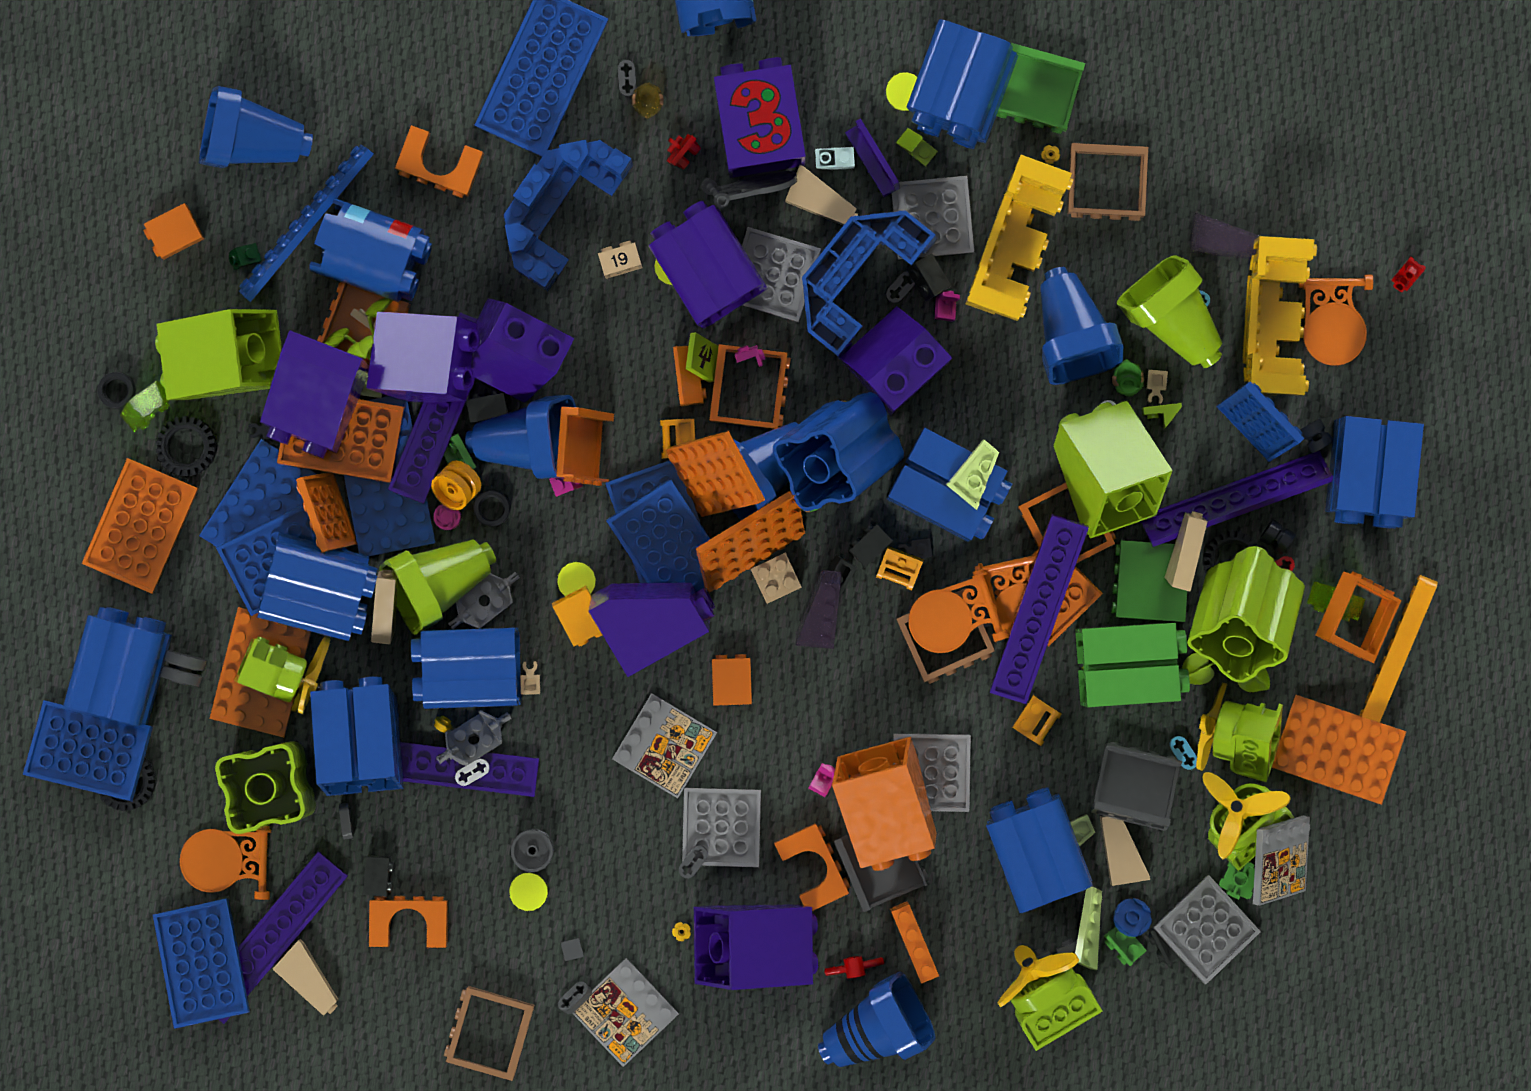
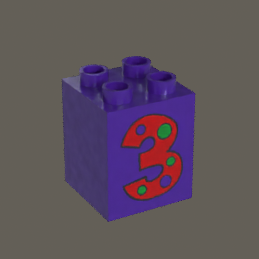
(759, 118)

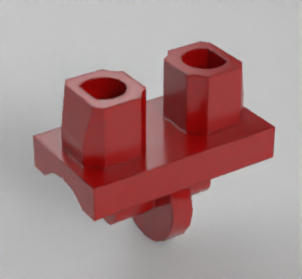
(687, 144)
(1407, 275)

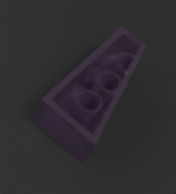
(1220, 239)
(820, 618)

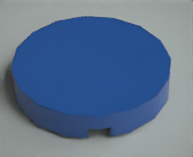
(1132, 917)

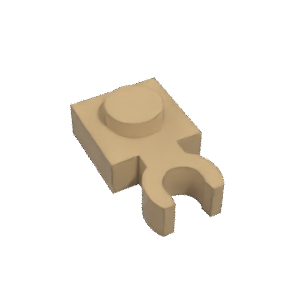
(1156, 382)
(530, 683)

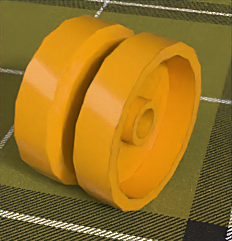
(456, 485)

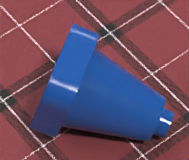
(248, 132)
(1074, 331)
(522, 437)
(764, 466)

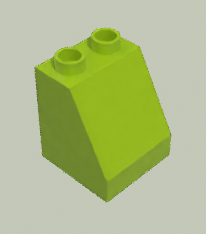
(218, 353)
(1111, 467)

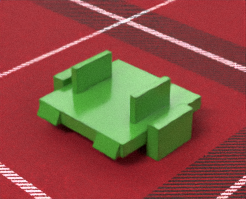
(1239, 882)

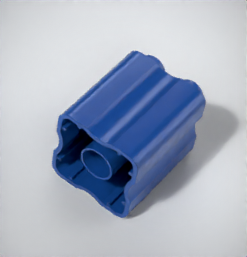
(961, 83)
(838, 451)
(317, 588)
(118, 666)
(468, 668)
(1038, 850)

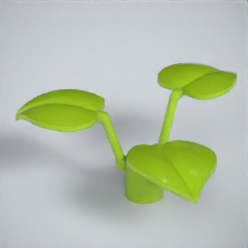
(364, 347)
(1202, 673)

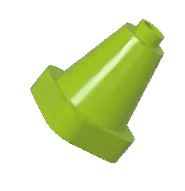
(1174, 310)
(437, 580)

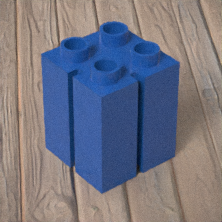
(1374, 471)
(924, 491)
(356, 737)

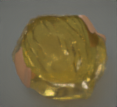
(647, 100)

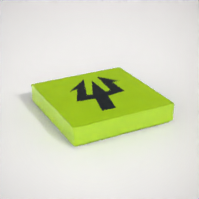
(702, 357)

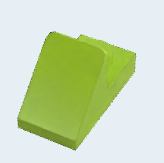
(916, 146)
(1168, 412)

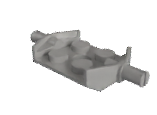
(500, 597)
(482, 726)

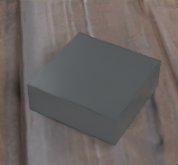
(572, 949)

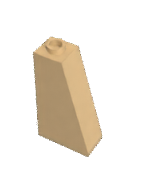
(818, 198)
(1186, 551)
(385, 607)
(1121, 853)
(305, 976)

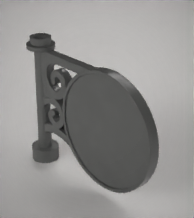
(749, 186)

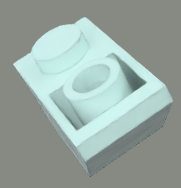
(835, 158)

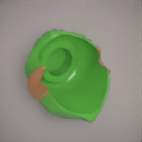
(1128, 378)

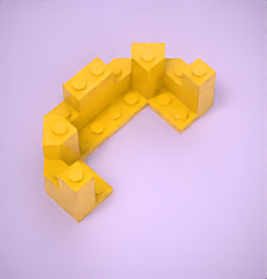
(1012, 242)
(1274, 320)

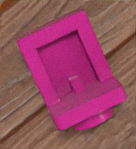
(946, 306)
(746, 353)
(561, 487)
(823, 780)

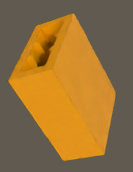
(575, 617)

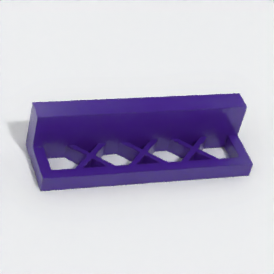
(872, 159)

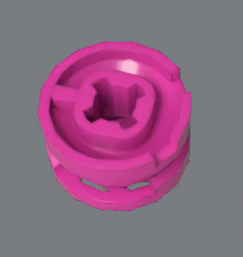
(446, 518)

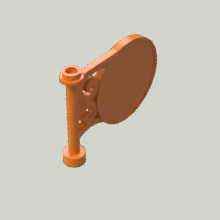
(1334, 330)
(1011, 595)
(943, 620)
(214, 860)

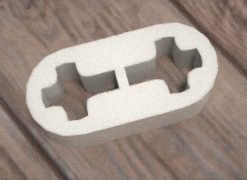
(469, 768)

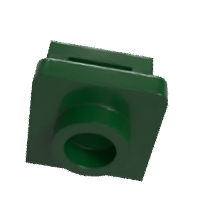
(244, 256)

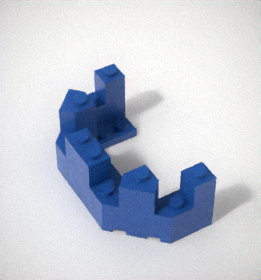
(544, 192)
(841, 262)

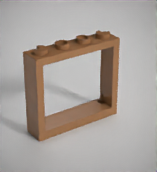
(1109, 150)
(949, 669)
(460, 1016)

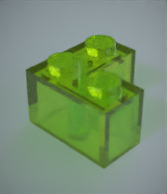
(144, 405)
(1322, 594)

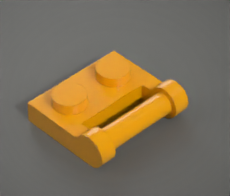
(684, 433)
(902, 563)
(1030, 718)

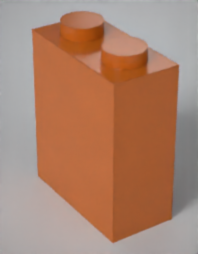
(173, 231)
(731, 680)

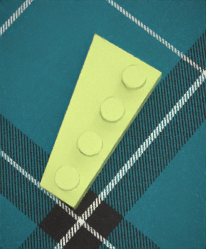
(1089, 929)

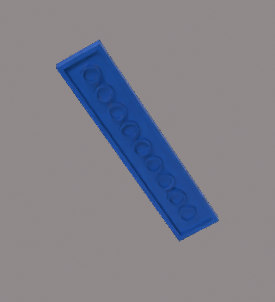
(301, 227)

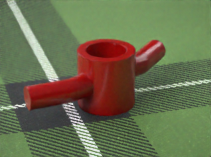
(854, 966)

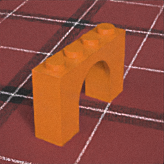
(458, 181)
(812, 840)
(434, 911)
(914, 942)

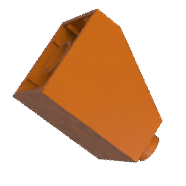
(885, 804)

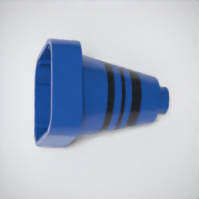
(880, 1026)

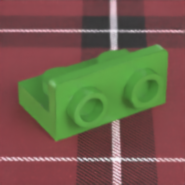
(457, 451)
(1127, 946)

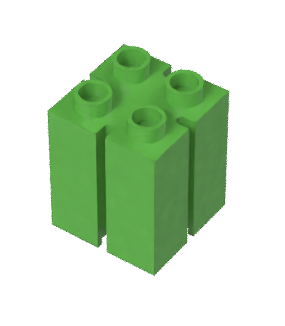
(1131, 664)

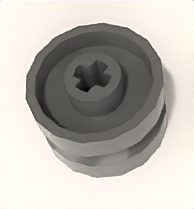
(183, 668)
(544, 850)

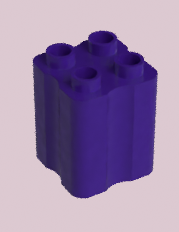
(706, 264)

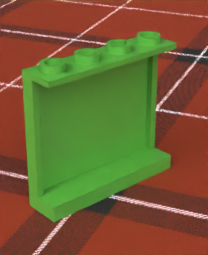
(1041, 89)
(1141, 583)

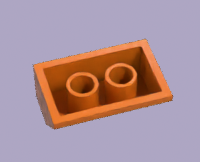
(688, 383)

